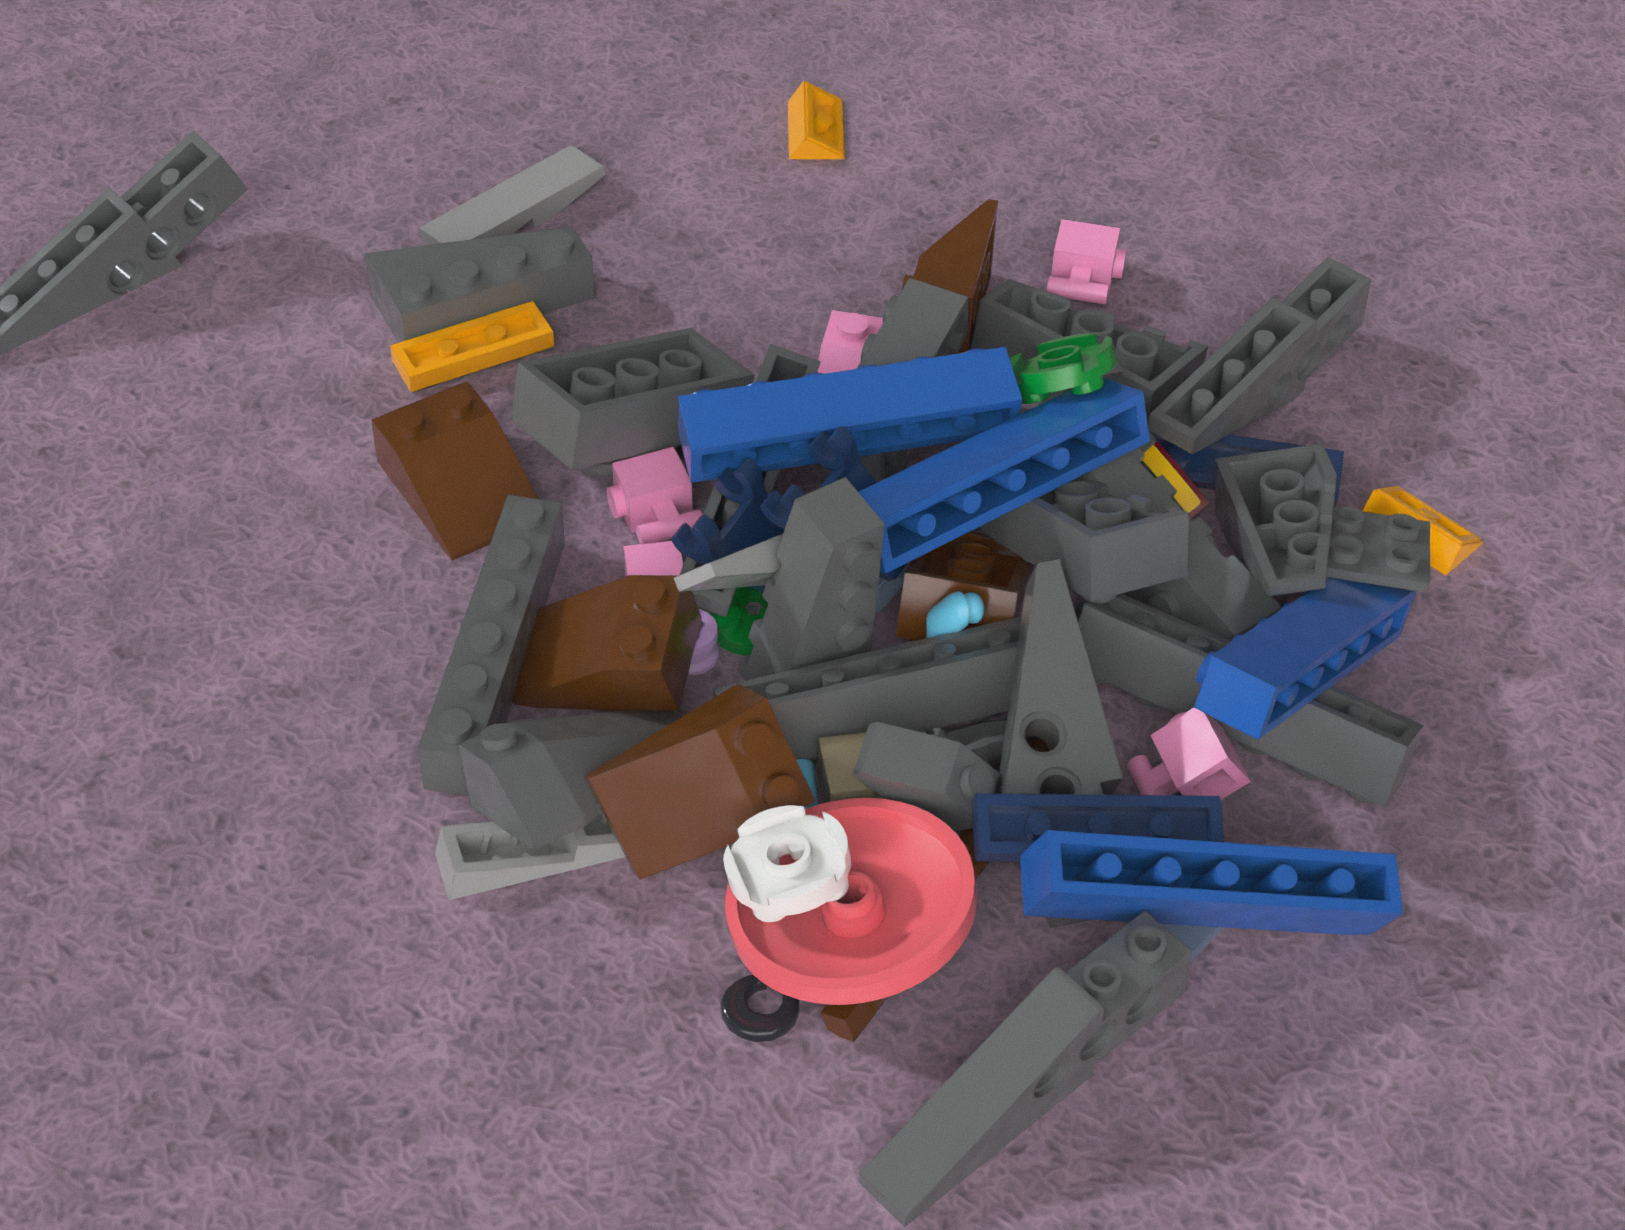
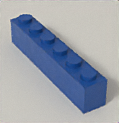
(880, 405)
(1004, 468)
(1299, 653)
(1209, 883)

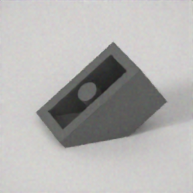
(924, 772)

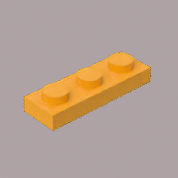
(472, 346)

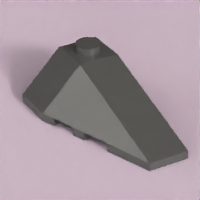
(1279, 515)
(534, 770)

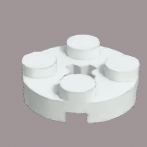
(794, 888)

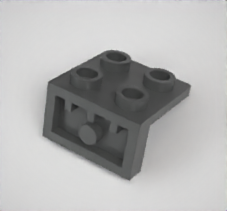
(1379, 549)

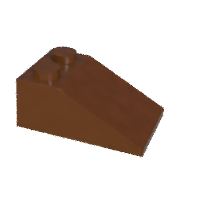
(963, 261)
(451, 466)
(964, 565)
(612, 648)
(698, 782)

